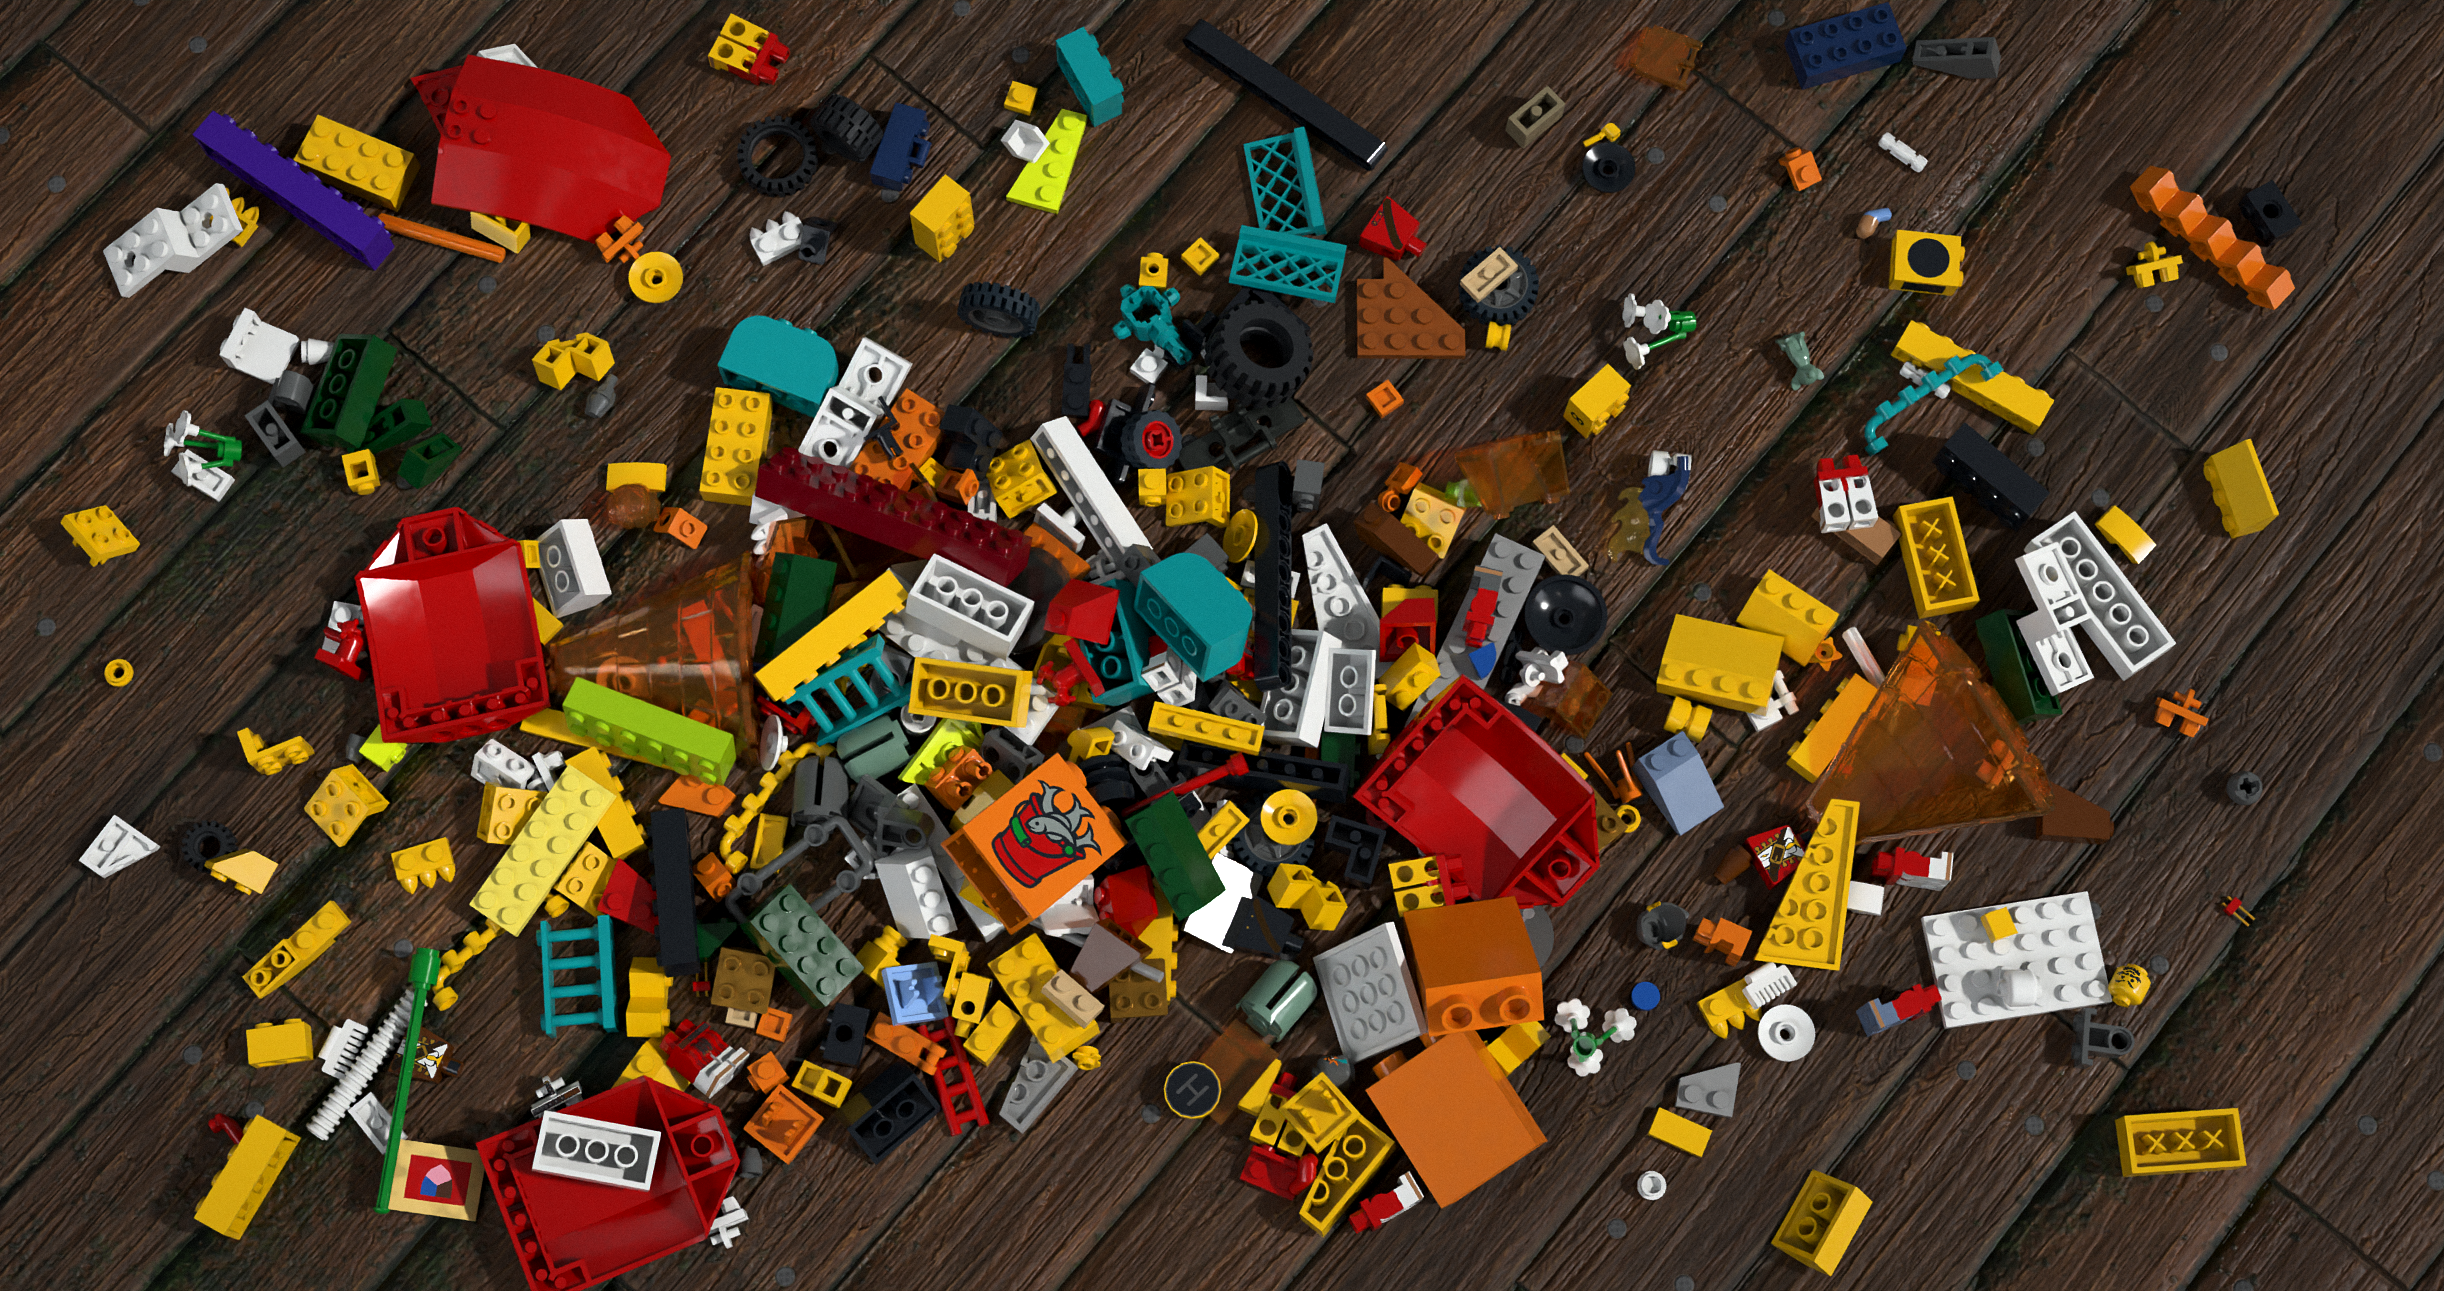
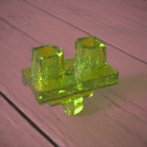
(1463, 493)

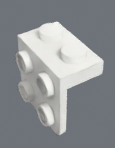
(258, 347)
(1072, 912)

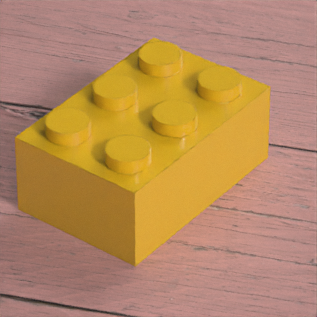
(942, 219)

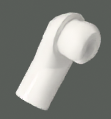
(1520, 692)

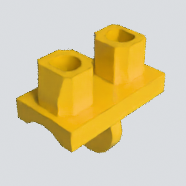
(2143, 272)

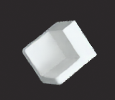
(1025, 141)
(1209, 396)

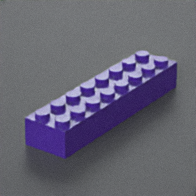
(294, 190)

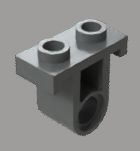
(292, 392)
(1233, 704)
(1154, 782)
(898, 826)
(2095, 1039)

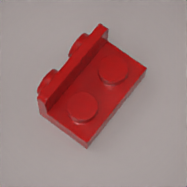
(1270, 1171)

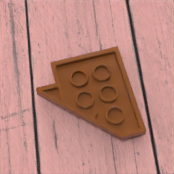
(1403, 321)

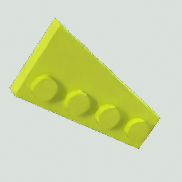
(1045, 181)

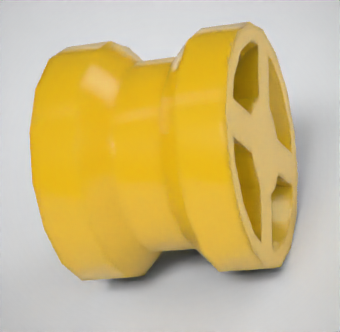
(1498, 336)
(890, 941)

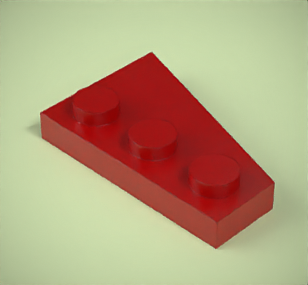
(436, 92)
(629, 898)

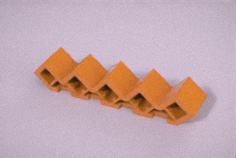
(2212, 238)

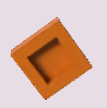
(1384, 398)
(774, 1024)

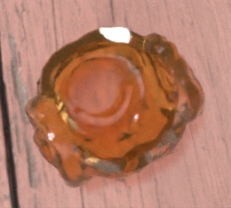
(633, 506)

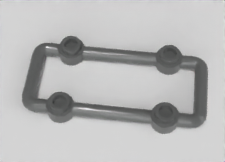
(814, 835)

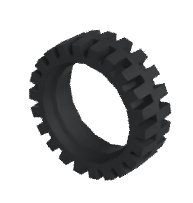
(777, 127)

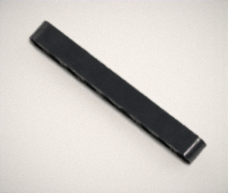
(1285, 95)
(1273, 578)

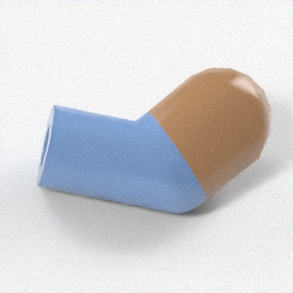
(1871, 220)

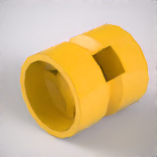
(1689, 719)

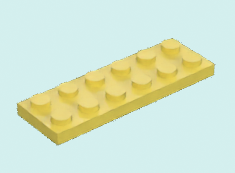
(542, 850)

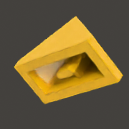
(874, 961)

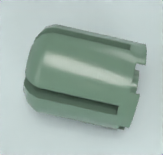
(874, 748)
(1288, 1008)

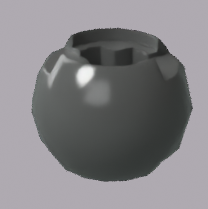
(2240, 796)

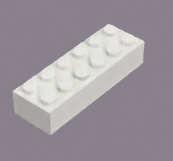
(2121, 620)

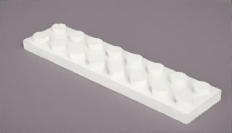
(929, 641)

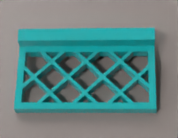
(1305, 176)
(1290, 250)

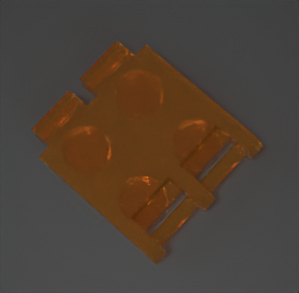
(1664, 56)

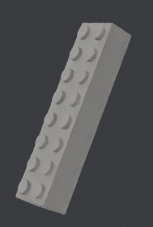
(1519, 570)

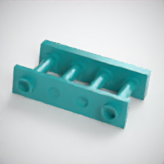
(864, 652)
(604, 988)

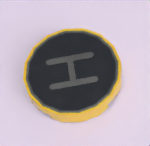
(1192, 1090)

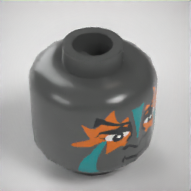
(1337, 1069)

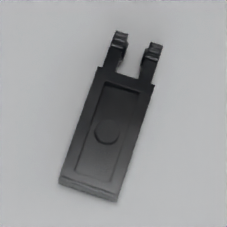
(1076, 384)

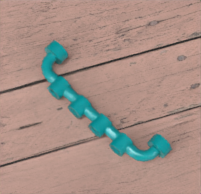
(1930, 382)

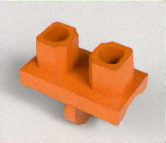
(611, 248)
(2191, 721)

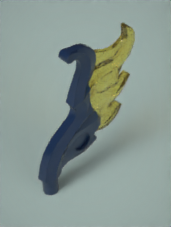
(1642, 515)

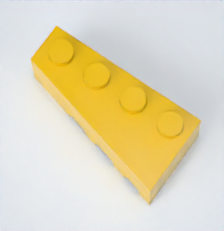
(1344, 1173)

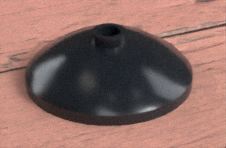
(1570, 598)

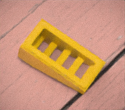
(1256, 1096)

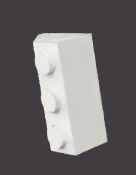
(571, 567)
(1350, 691)
(916, 893)

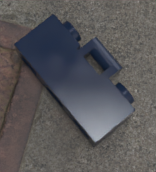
(898, 143)

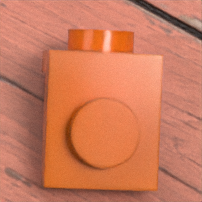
(1801, 168)
(958, 486)
(714, 877)

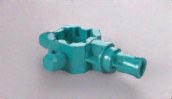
(1160, 327)

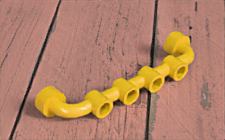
(755, 804)
(476, 944)

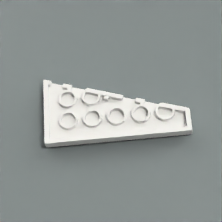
(1338, 597)

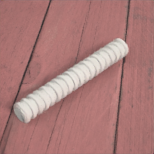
(362, 1069)

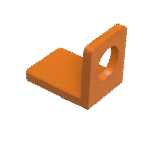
(681, 526)

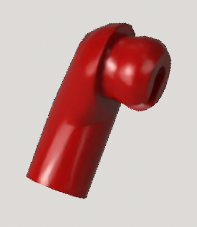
(229, 1125)

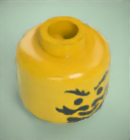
(2129, 985)

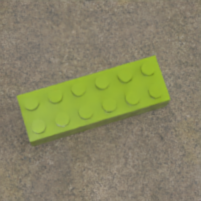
(649, 732)

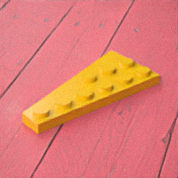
(1814, 907)

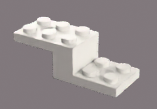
(172, 240)
(853, 406)
(2059, 608)

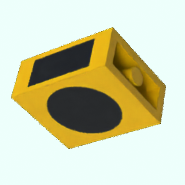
(1926, 262)

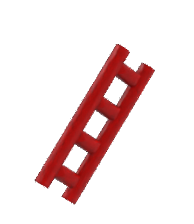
(968, 1085)

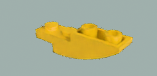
(298, 951)

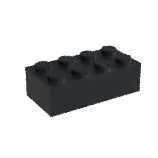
(1990, 477)

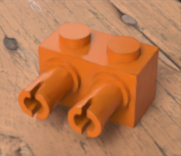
(958, 777)

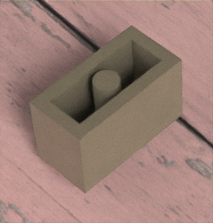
(1535, 117)

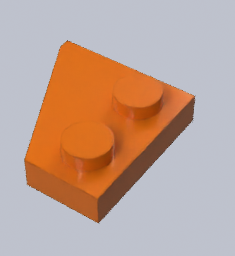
(698, 796)

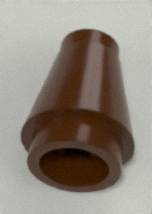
(1733, 864)

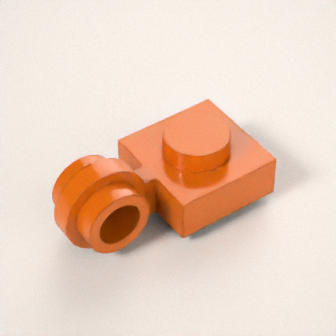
(1400, 481)

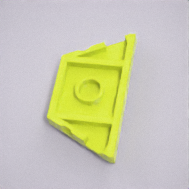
(937, 747)

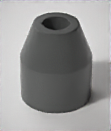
(353, 746)
(750, 1163)

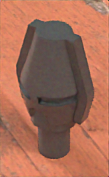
(601, 398)

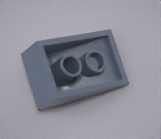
(1678, 783)

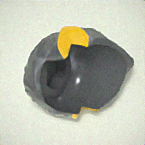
(1662, 925)

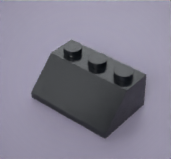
(888, 1111)

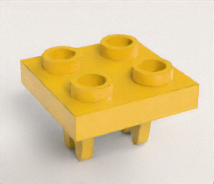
(99, 534)
(1319, 1112)

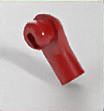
(1097, 411)
(1305, 1173)

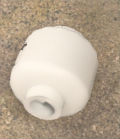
(2019, 988)

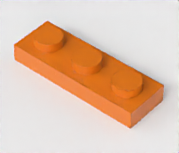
(1042, 539)

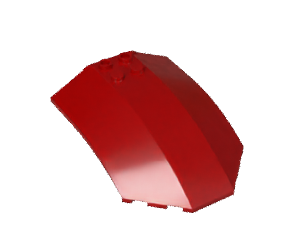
(546, 151)
(451, 630)
(1488, 789)
(589, 1232)

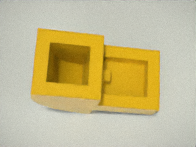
(1089, 743)
(822, 1084)

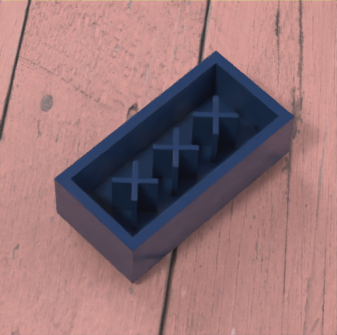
(1845, 45)

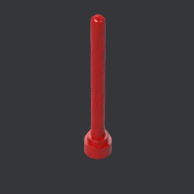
(1233, 766)

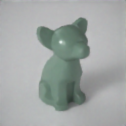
(1798, 353)

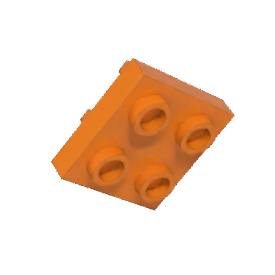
(784, 1124)

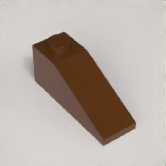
(1394, 539)

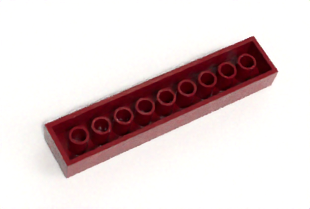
(892, 515)

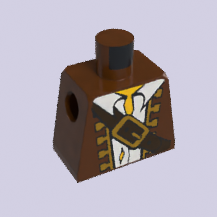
(431, 1059)

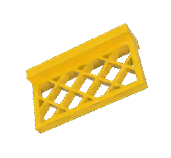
(1173, 724)

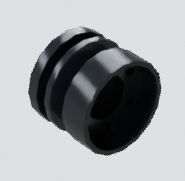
(1109, 782)

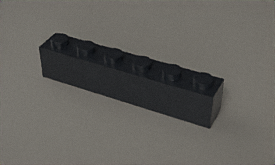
(1270, 771)
(675, 893)

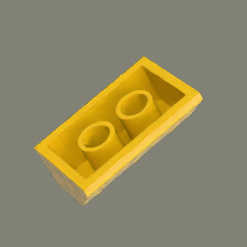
(2240, 489)
(1788, 612)
(1822, 1222)

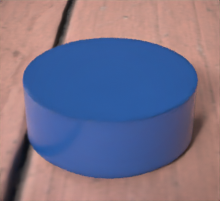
(1645, 996)

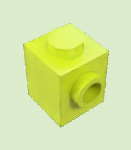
(381, 753)

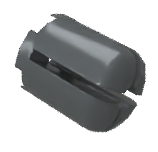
(807, 791)

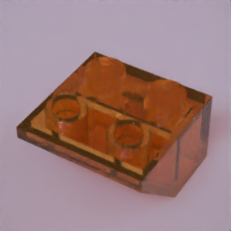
(1575, 701)

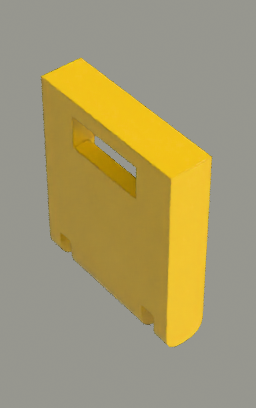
(1376, 741)

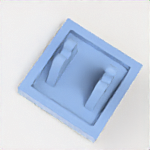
(914, 993)

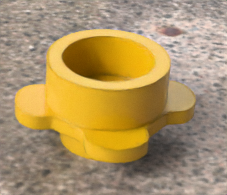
(1086, 1058)

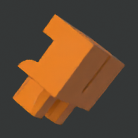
(1724, 937)

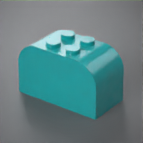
(780, 361)
(1195, 612)
(1127, 652)

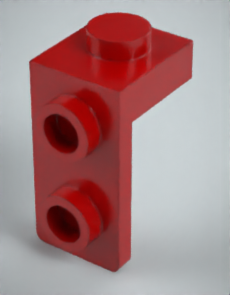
(801, 724)

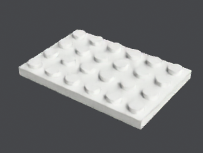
(2052, 940)

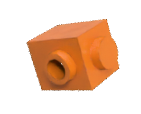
(767, 1073)

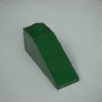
(395, 425)

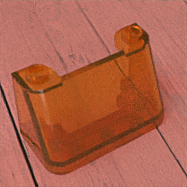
(1515, 471)

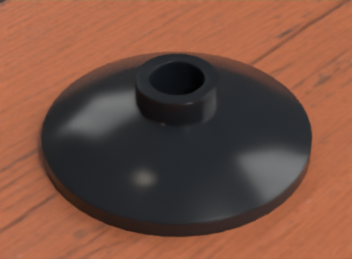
(1610, 157)

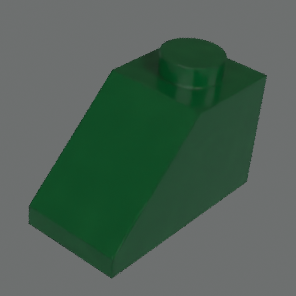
(428, 460)

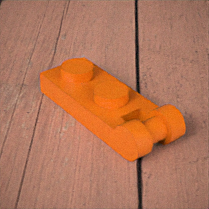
(905, 1043)

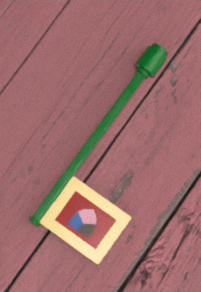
(420, 1174)

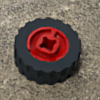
(1139, 437)

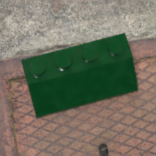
(794, 602)
(2014, 669)
(1175, 855)

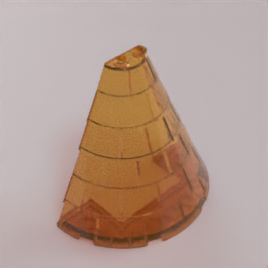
(679, 652)
(1934, 751)

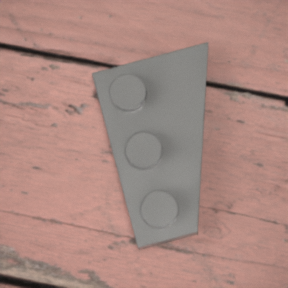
(1034, 1086)

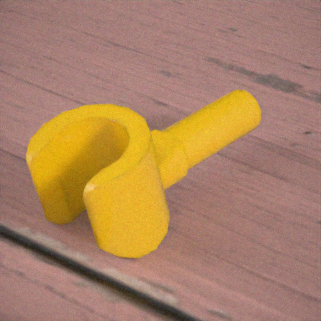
(1609, 131)

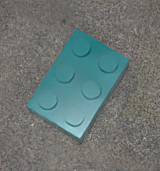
(1089, 76)

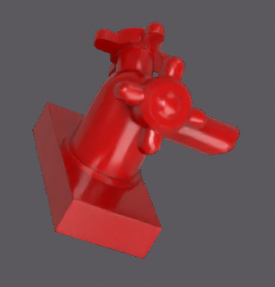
(351, 643)
(1070, 676)

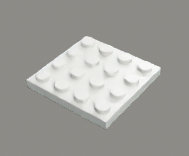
(1370, 993)

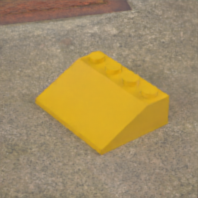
(1720, 664)

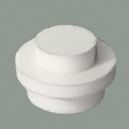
(1651, 1185)

